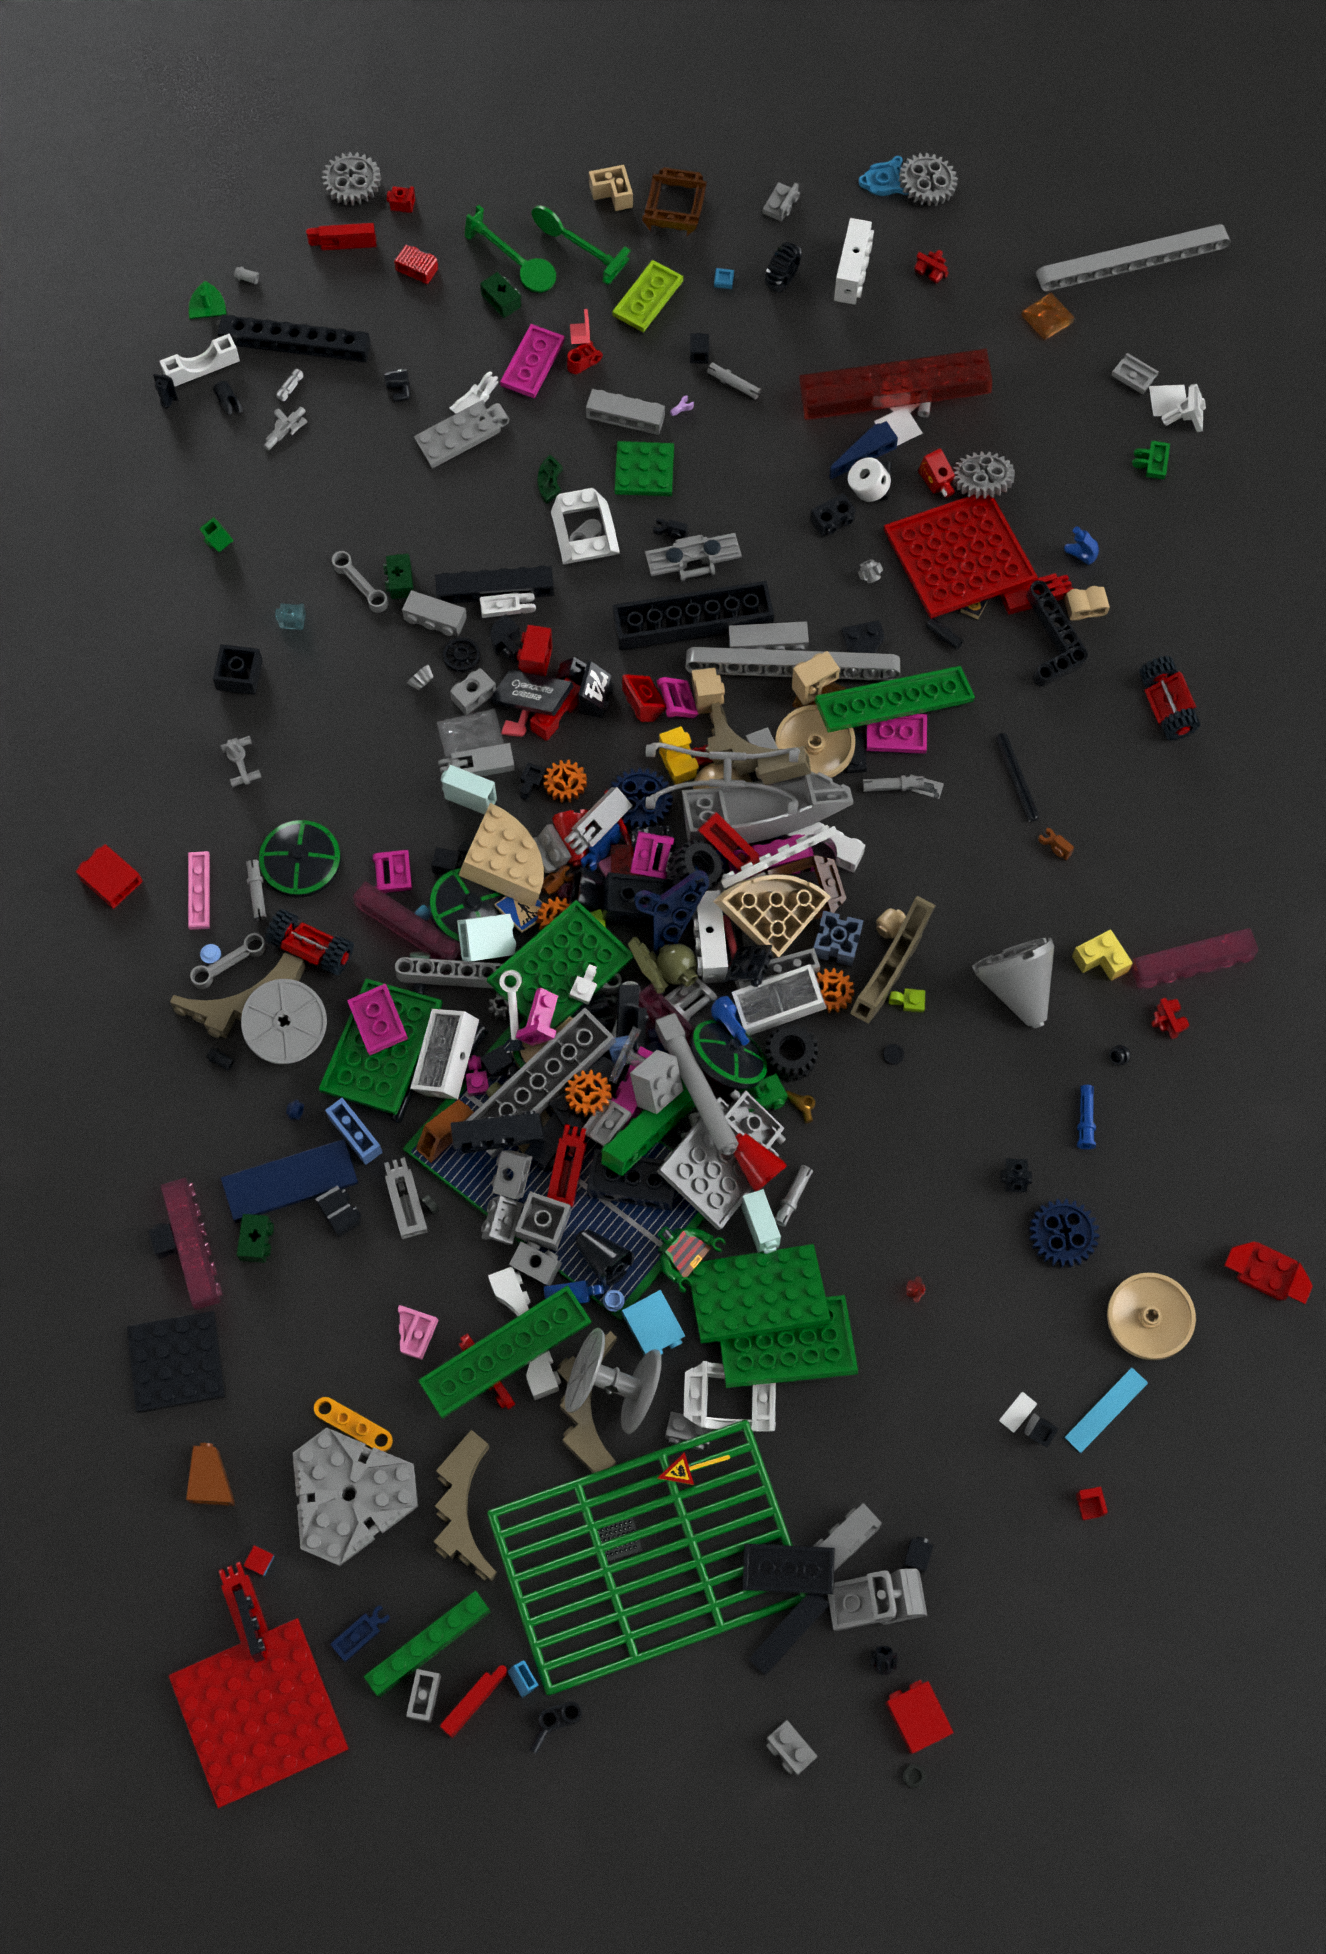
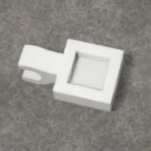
(584, 987)

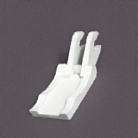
(476, 393)

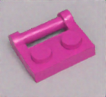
(682, 697)
(645, 854)
(399, 871)

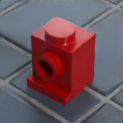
(401, 199)

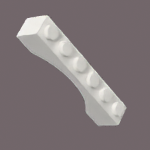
(508, 1292)

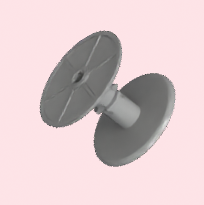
(303, 1013)
(636, 1389)

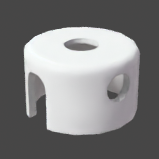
(870, 488)

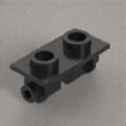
(166, 390)

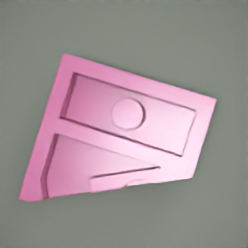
(415, 1331)

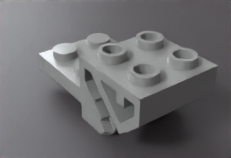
(877, 1599)

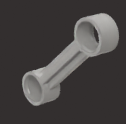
(359, 581)
(228, 961)

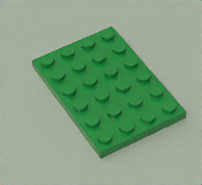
(559, 956)
(383, 1077)
(758, 1294)
(793, 1353)

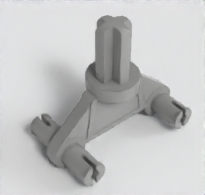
(236, 754)

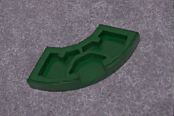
(548, 477)

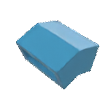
(519, 1681)

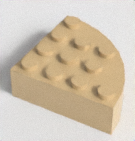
(505, 858)
(772, 908)

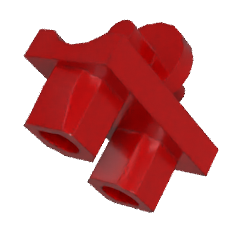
(938, 270)
(1166, 1019)

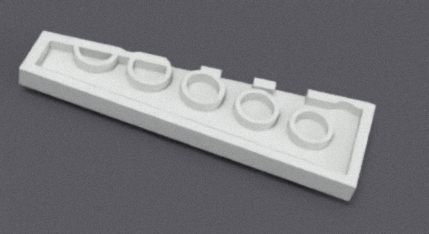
(784, 852)

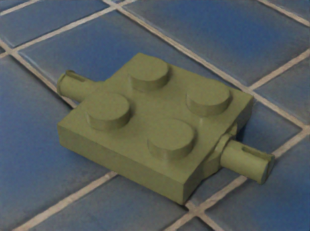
(647, 964)

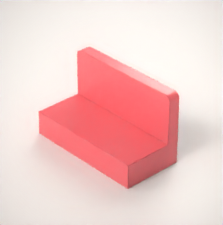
(580, 332)

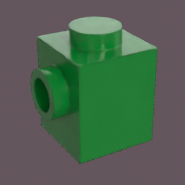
(215, 535)

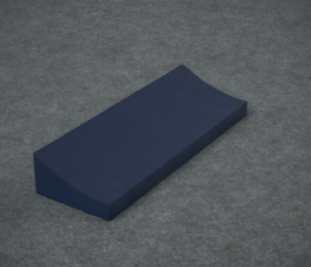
(289, 1180)

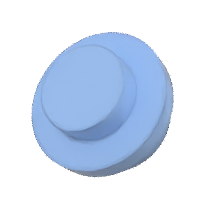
(210, 953)
(613, 1300)

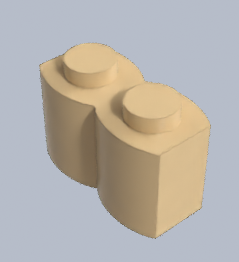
(1086, 603)

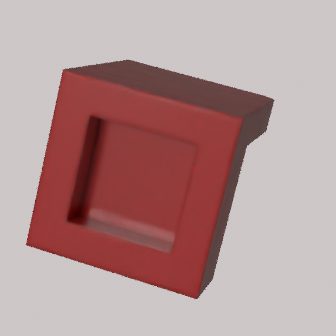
(1091, 1503)

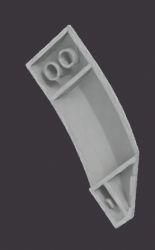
(762, 813)

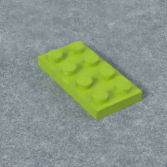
(647, 296)

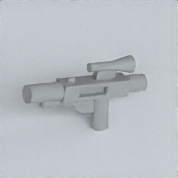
(284, 425)

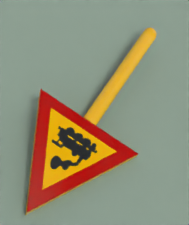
(680, 1470)

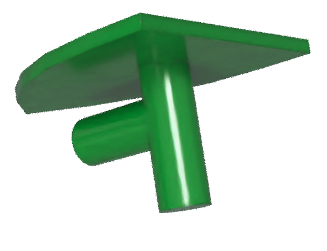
(206, 302)

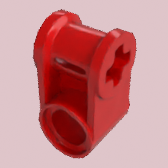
(582, 357)

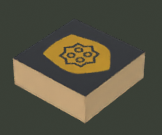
(975, 609)

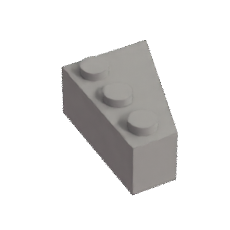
(851, 1534)

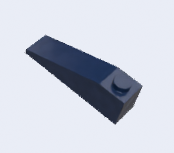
(873, 444)

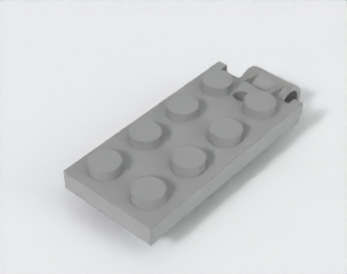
(461, 432)

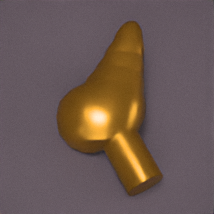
(803, 1104)

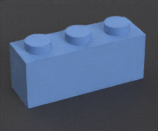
(353, 1131)

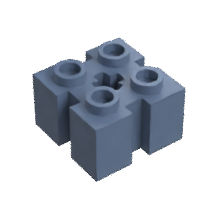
(832, 928)

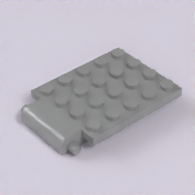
(715, 1180)

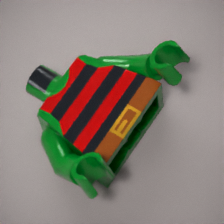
(683, 1252)

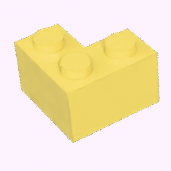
(1103, 951)

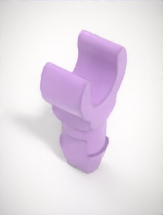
(682, 406)

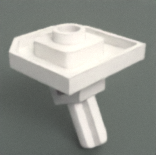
(1188, 409)

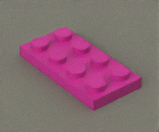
(532, 361)

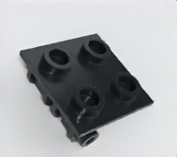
(750, 964)

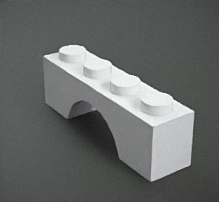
(219, 355)
(846, 850)

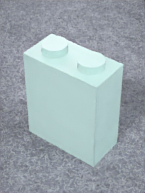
(468, 789)
(486, 937)
(761, 1222)

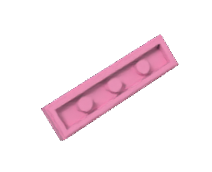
(198, 890)

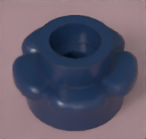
(295, 1110)

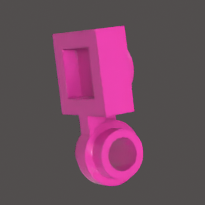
(476, 1082)

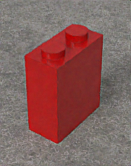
(108, 876)
(918, 1716)

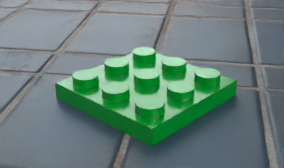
(644, 468)

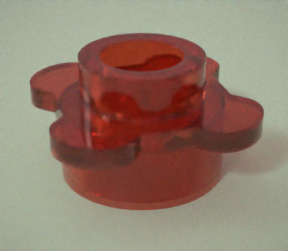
(915, 1289)

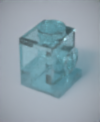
(291, 616)

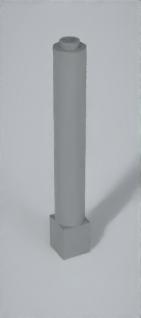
(673, 1039)

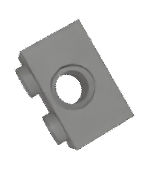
(467, 700)
(520, 1165)
(523, 1261)
(423, 1695)

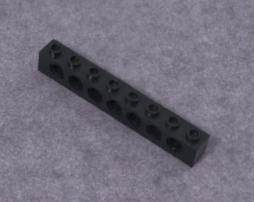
(296, 338)

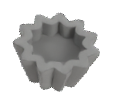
(421, 678)

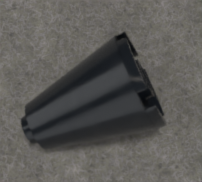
(604, 1256)

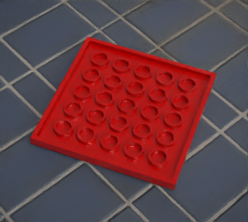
(960, 554)
(259, 1717)

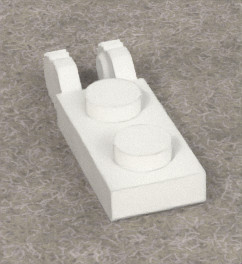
(506, 604)

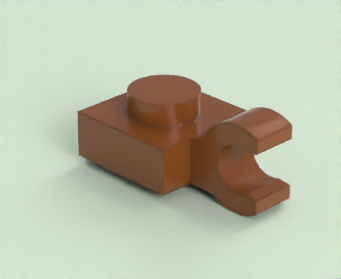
(1060, 846)
(554, 880)

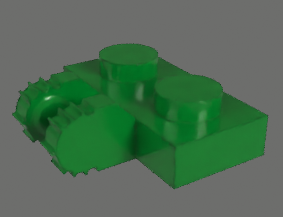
(1156, 461)

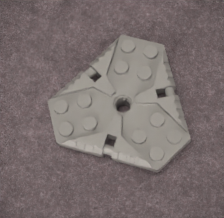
(331, 1467)

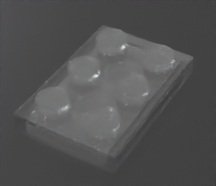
(470, 732)

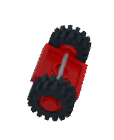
(1169, 698)
(309, 942)

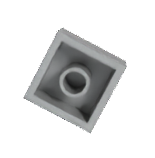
(656, 1081)
(543, 1221)

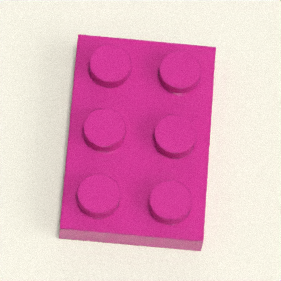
(898, 735)
(377, 1019)

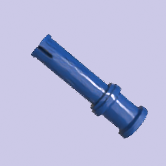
(1086, 1126)

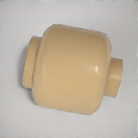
(890, 922)

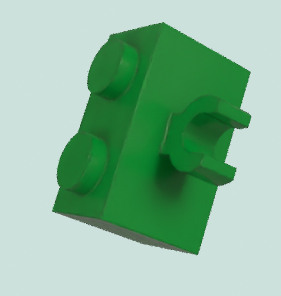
(768, 1093)

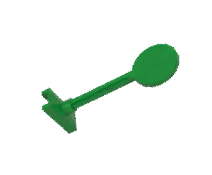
(551, 225)
(535, 273)

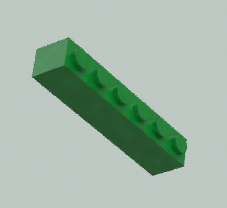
(644, 1133)
(427, 1644)

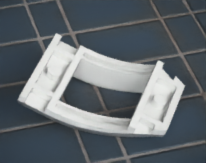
(586, 548)
(696, 1400)

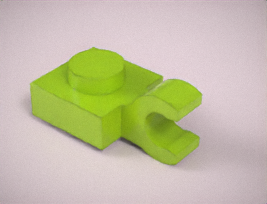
(912, 1000)

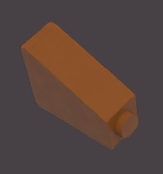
(438, 1134)
(208, 1478)

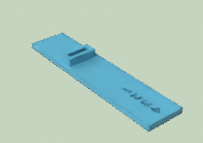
(1106, 1410)

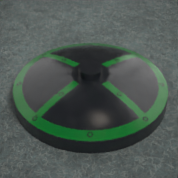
(300, 858)
(459, 899)
(726, 1057)

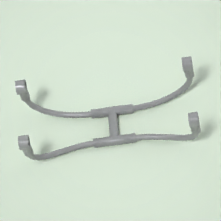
(726, 781)

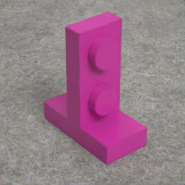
(539, 1020)

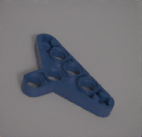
(676, 902)

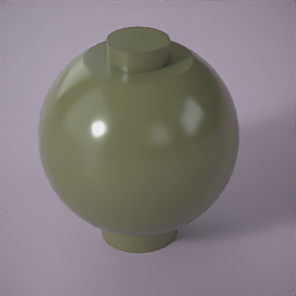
(678, 964)

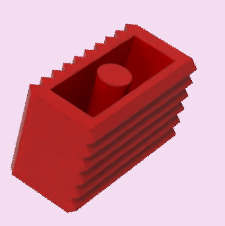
(416, 264)

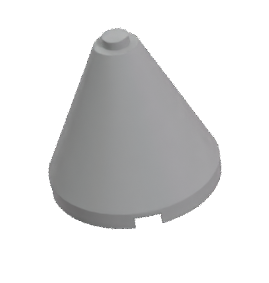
(1021, 978)

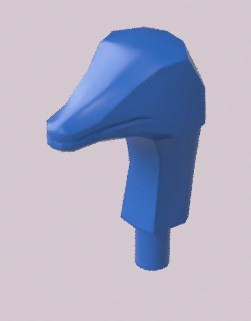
(1086, 547)
(726, 1012)

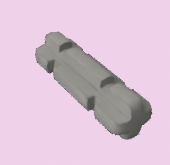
(289, 384)

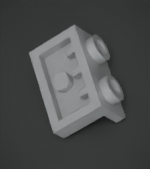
(781, 201)
(552, 849)
(501, 1220)
(682, 1429)
(791, 1748)

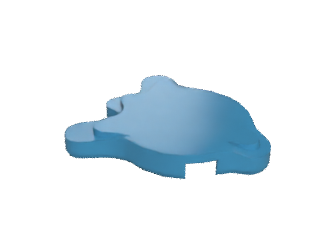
(883, 178)

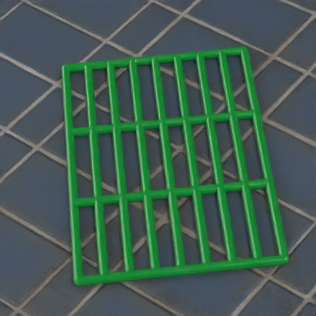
(606, 1570)

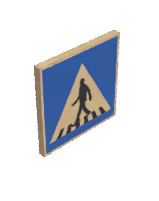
(521, 914)

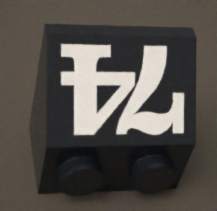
(595, 691)

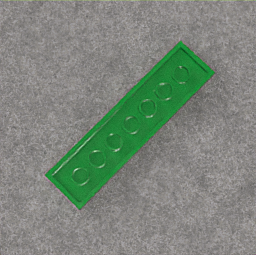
(894, 699)
(504, 1351)

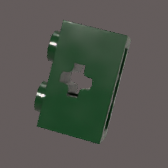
(501, 294)
(399, 566)
(250, 1227)

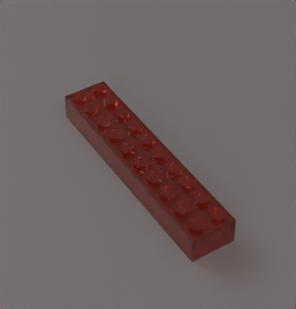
(895, 384)

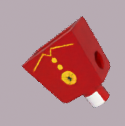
(937, 473)

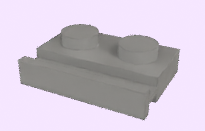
(1134, 373)
(605, 1125)

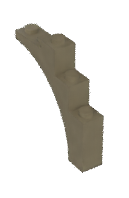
(769, 769)
(894, 961)
(222, 1013)
(583, 1439)
(453, 1506)

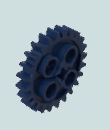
(640, 782)
(1045, 1235)

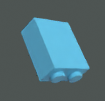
(653, 1323)

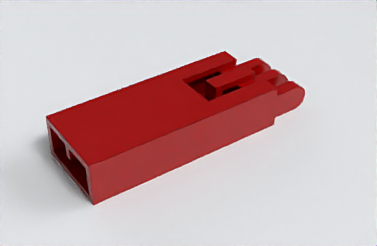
(342, 236)
(1016, 600)
(726, 841)
(567, 1173)
(235, 1582)
(473, 1701)

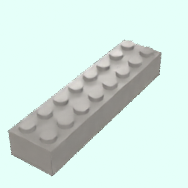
(549, 1070)

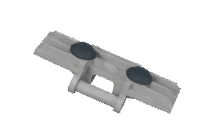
(693, 548)

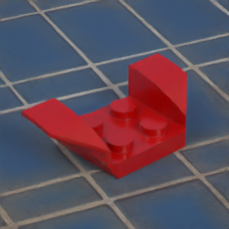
(1269, 1272)

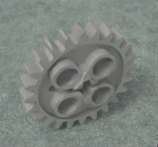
(351, 178)
(928, 179)
(983, 475)

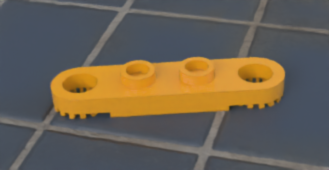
(352, 1424)

